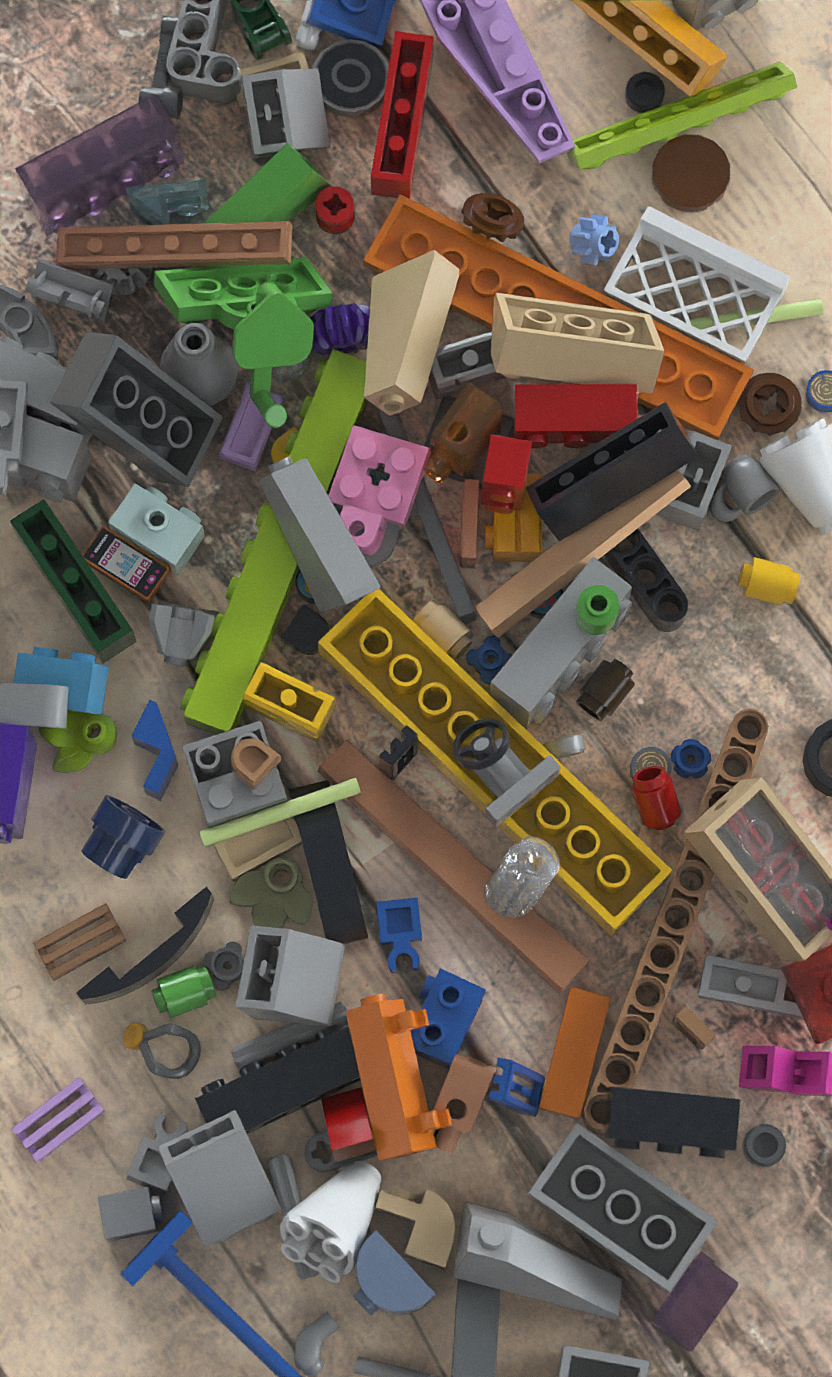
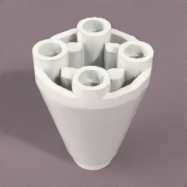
(805, 471)
(333, 1222)

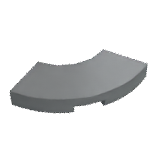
(25, 323)

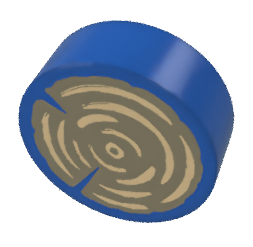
(820, 391)

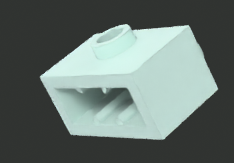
(158, 527)

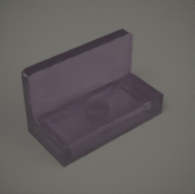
(694, 1302)

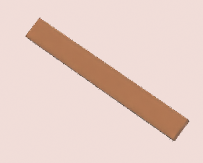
(451, 865)

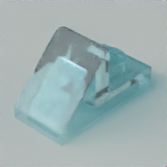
(157, 201)

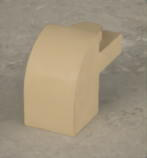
(433, 1226)

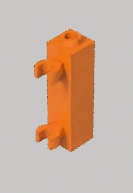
(392, 1077)

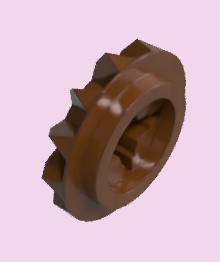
(503, 218)
(762, 387)

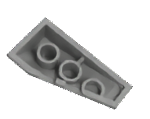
(519, 1259)

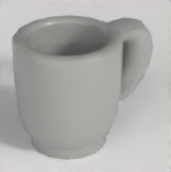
(749, 487)

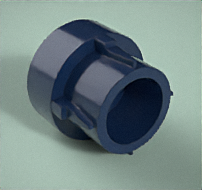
(121, 837)

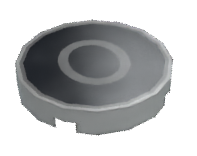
(352, 77)

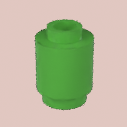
(594, 621)
(183, 991)

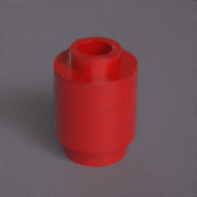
(656, 798)

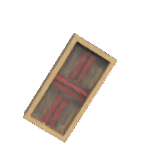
(767, 867)

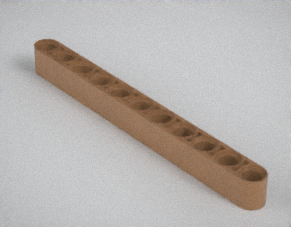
(663, 936)

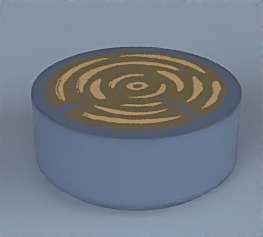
(650, 757)

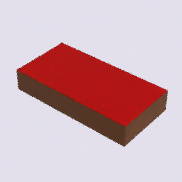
(348, 1124)

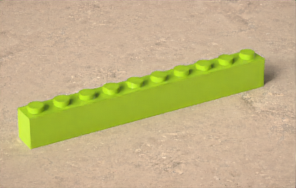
(270, 567)

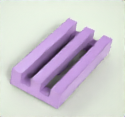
(46, 1108)

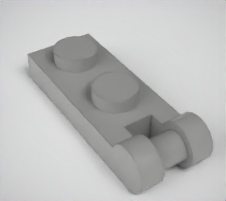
(746, 986)

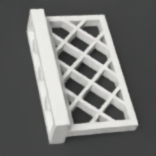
(712, 256)

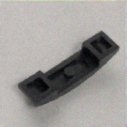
(330, 870)
(108, 986)

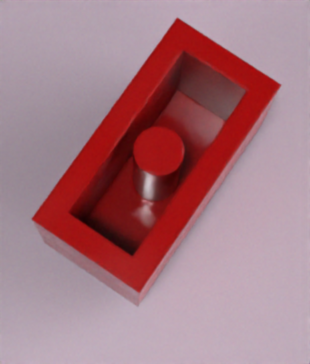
(506, 474)

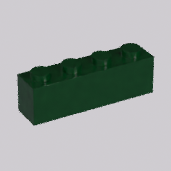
(73, 581)

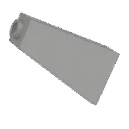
(317, 535)

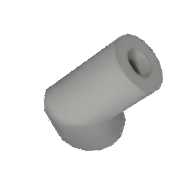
(309, 1344)

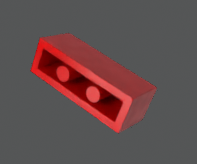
(572, 412)

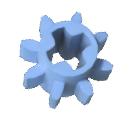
(594, 239)

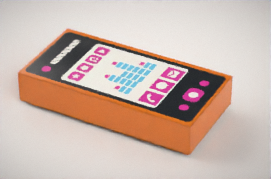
(126, 564)

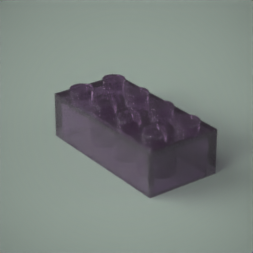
(100, 164)

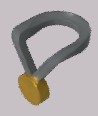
(136, 1038)

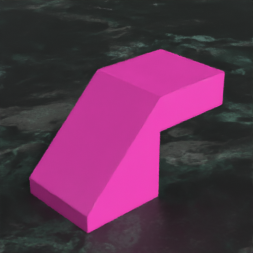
(786, 1071)

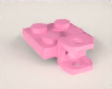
(372, 506)

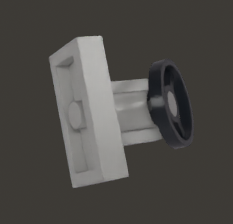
(502, 769)

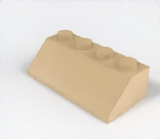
(574, 343)

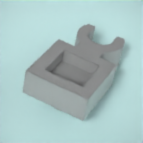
(148, 1165)

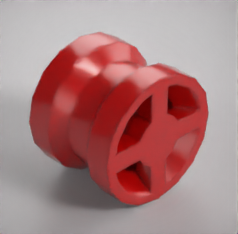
(335, 219)

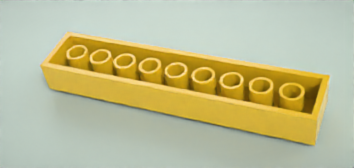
(424, 688)

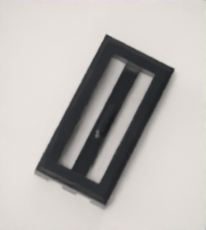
(396, 761)

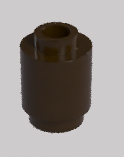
(605, 689)

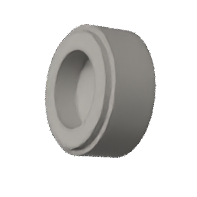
(566, 746)

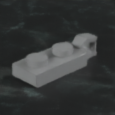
(12, 423)

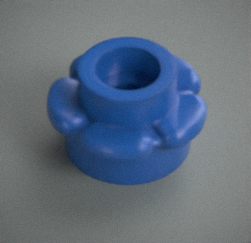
(695, 749)

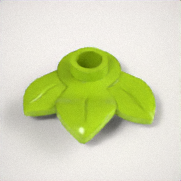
(75, 741)

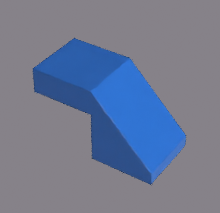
(153, 736)

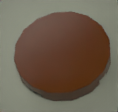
(691, 173)

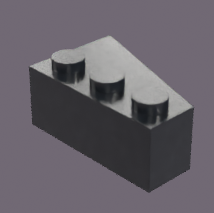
(672, 1121)

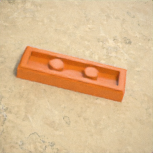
(574, 1053)

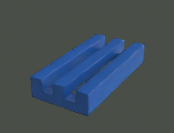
(506, 1085)

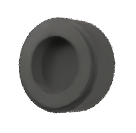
(764, 1145)

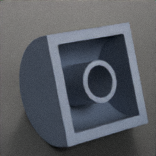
(388, 1280)

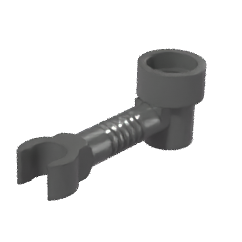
(169, 96)

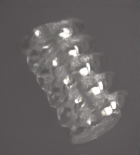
(521, 877)

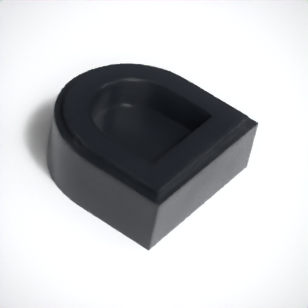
(305, 631)

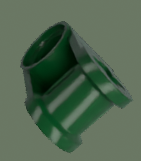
(260, 27)

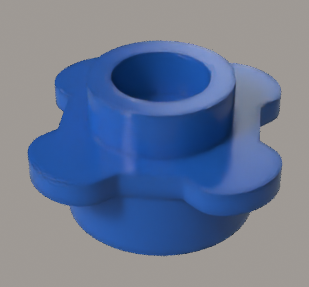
(478, 658)

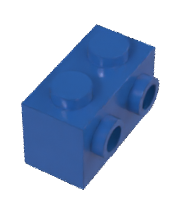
(450, 1010)

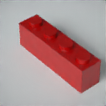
(402, 115)

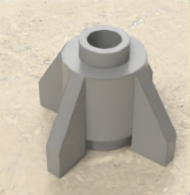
(180, 630)

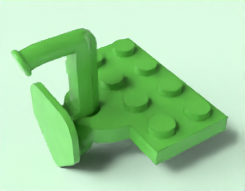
(263, 308)

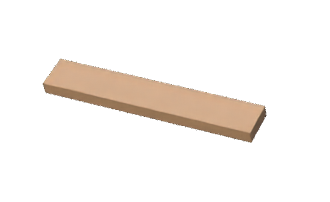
(570, 556)

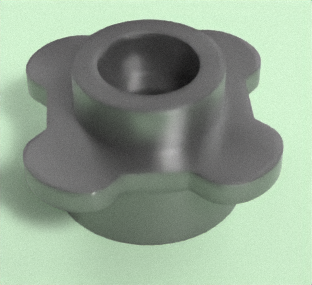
(216, 960)

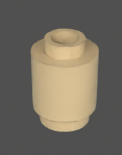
(444, 628)

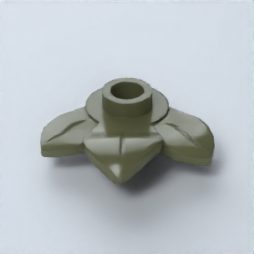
(273, 902)

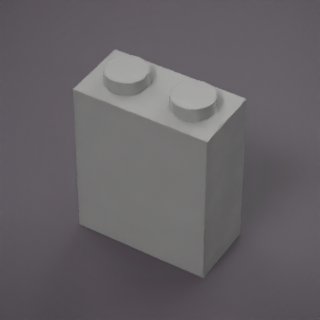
(220, 1179)

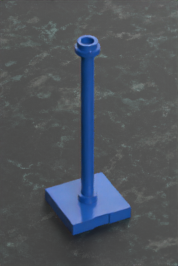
(163, 1254)

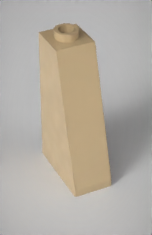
(406, 328)

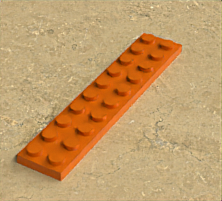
(692, 377)

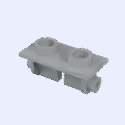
(70, 290)

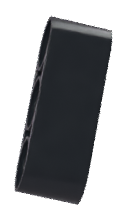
(649, 595)

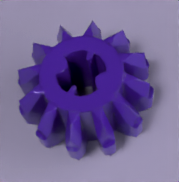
(341, 329)

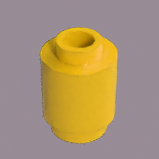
(768, 581)

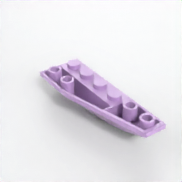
(498, 62)

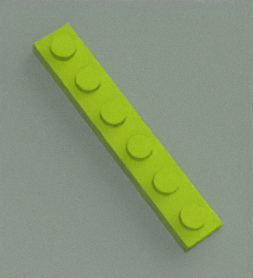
(688, 112)

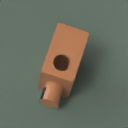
(469, 1082)

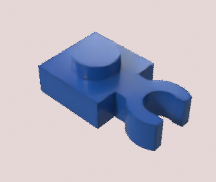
(399, 926)

